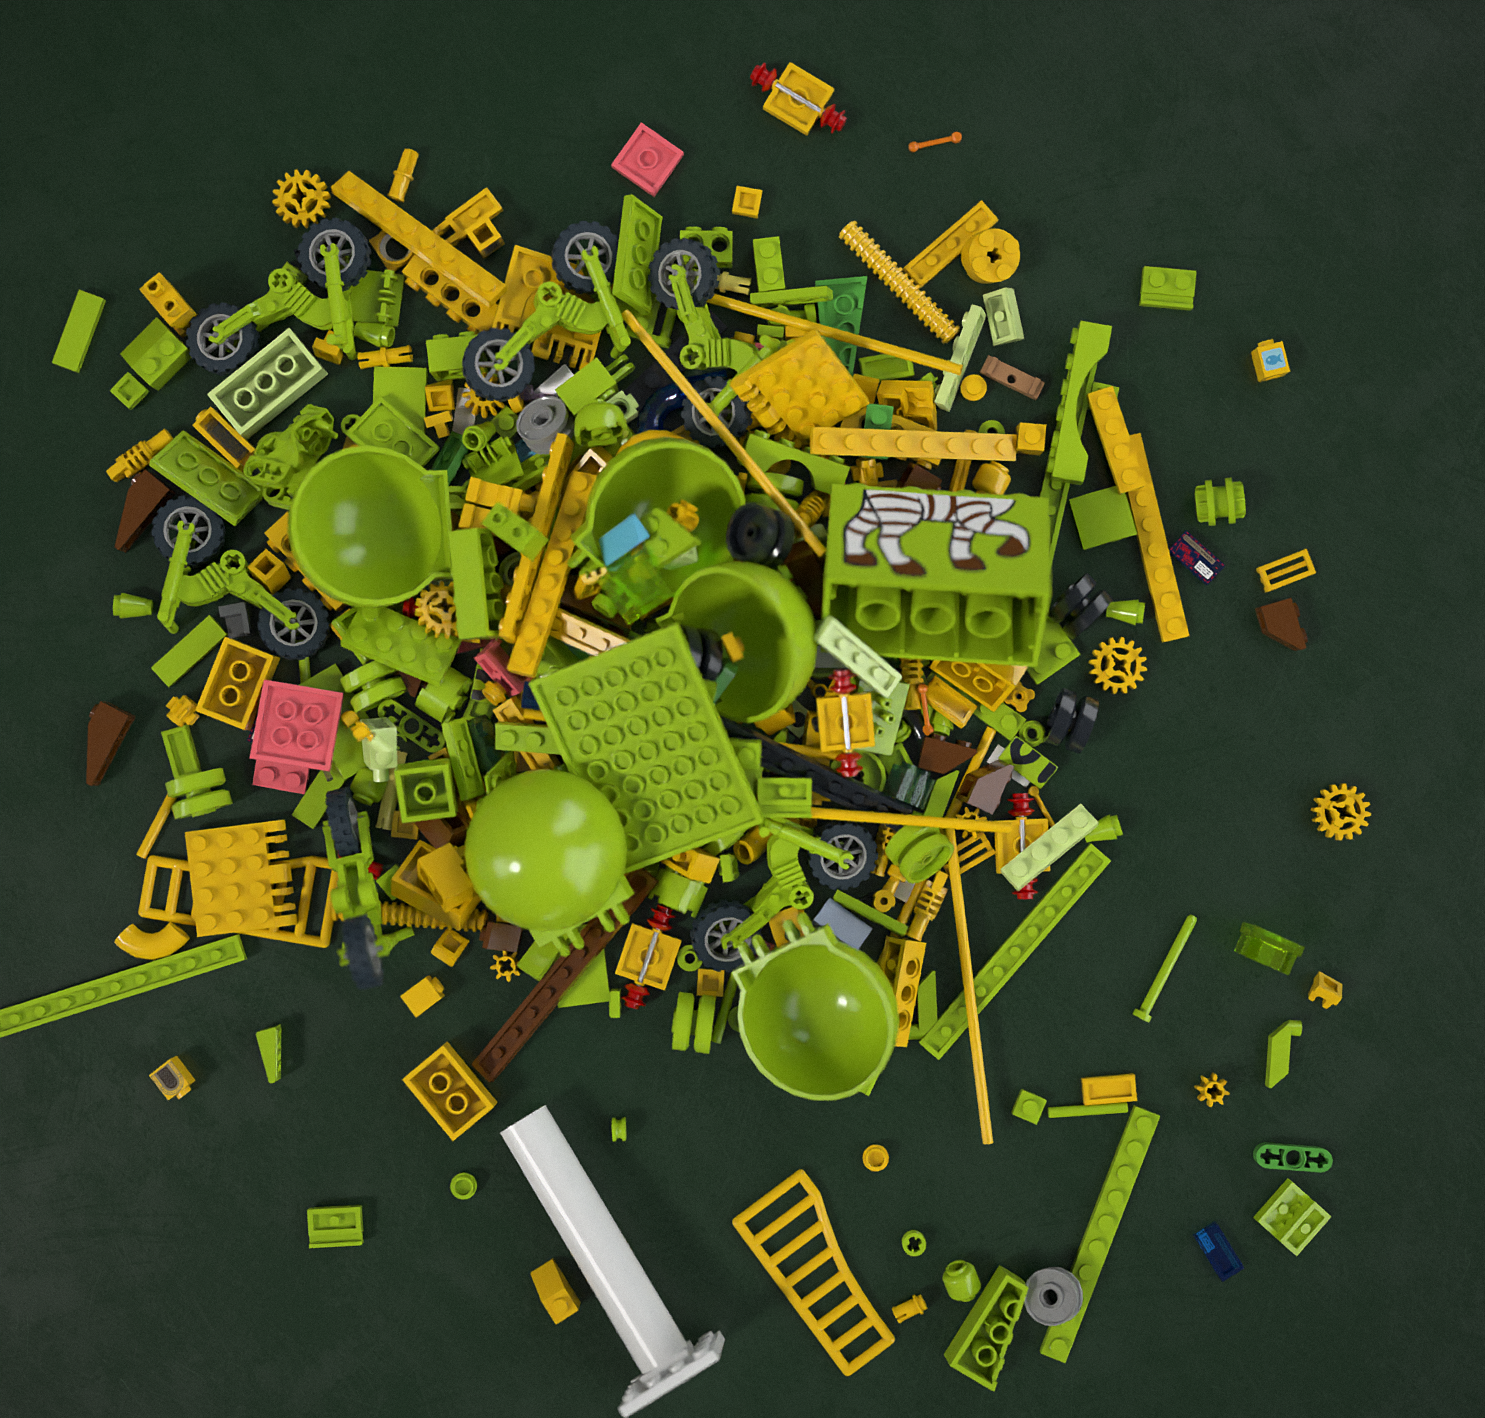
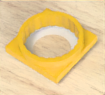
(379, 243)

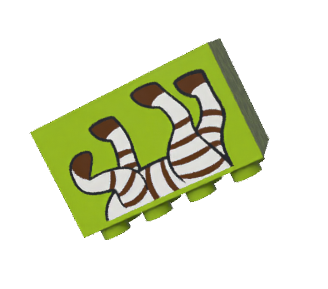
(939, 573)

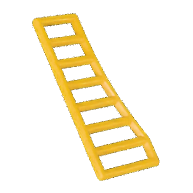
(298, 936)
(833, 1250)

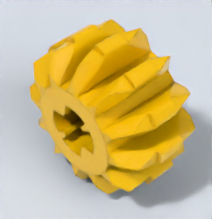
(480, 405)

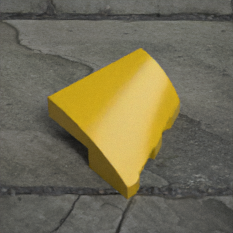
(910, 400)

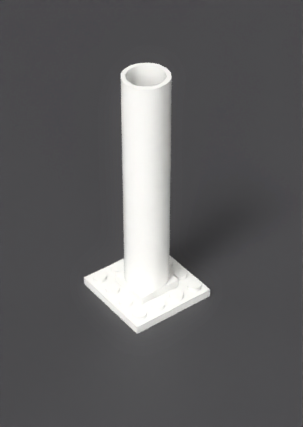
(607, 1263)

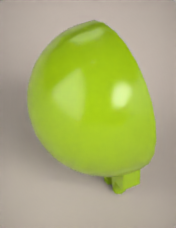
(656, 476)
(372, 526)
(770, 622)
(549, 856)
(815, 1013)

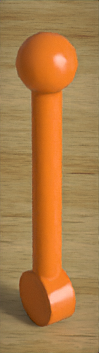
(955, 138)
(922, 689)

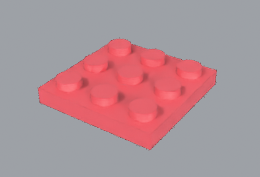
(297, 725)

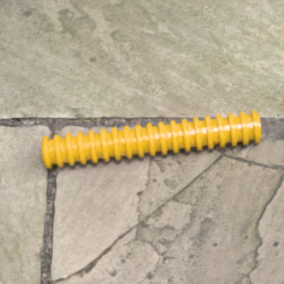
(899, 282)
(410, 915)

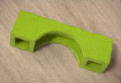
(822, 470)

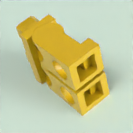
(169, 303)
(487, 495)

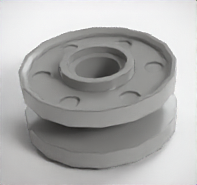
(542, 421)
(1068, 1291)

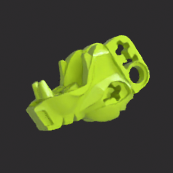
(290, 454)

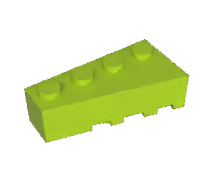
(476, 584)
(988, 1329)

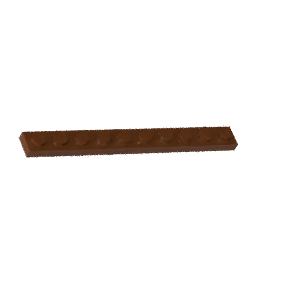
(557, 983)

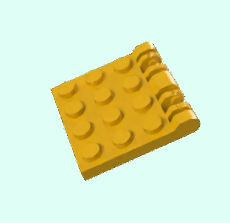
(524, 276)
(800, 388)
(236, 879)

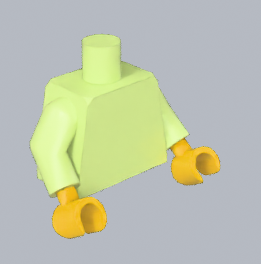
(378, 742)

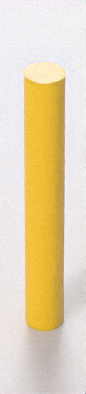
(156, 827)

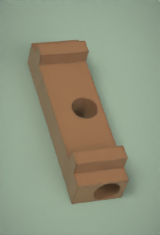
(1023, 382)

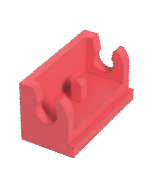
(495, 664)

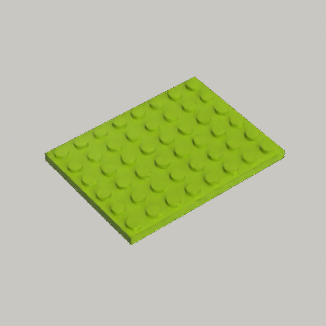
(651, 743)

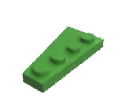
(843, 314)

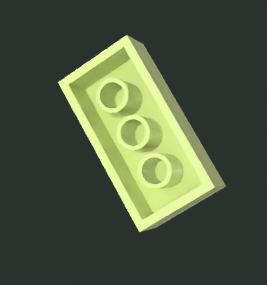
(267, 384)

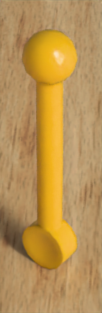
(1033, 791)

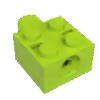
(593, 383)

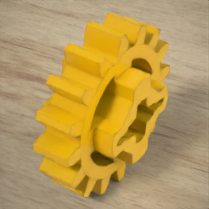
(294, 195)
(433, 610)
(1111, 656)
(1345, 802)

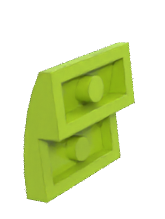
(1103, 517)
(1292, 1217)

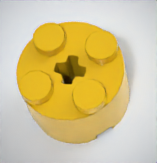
(1003, 248)

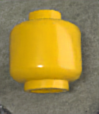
(991, 479)

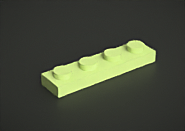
(962, 348)
(857, 657)
(1049, 847)

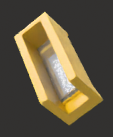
(224, 437)

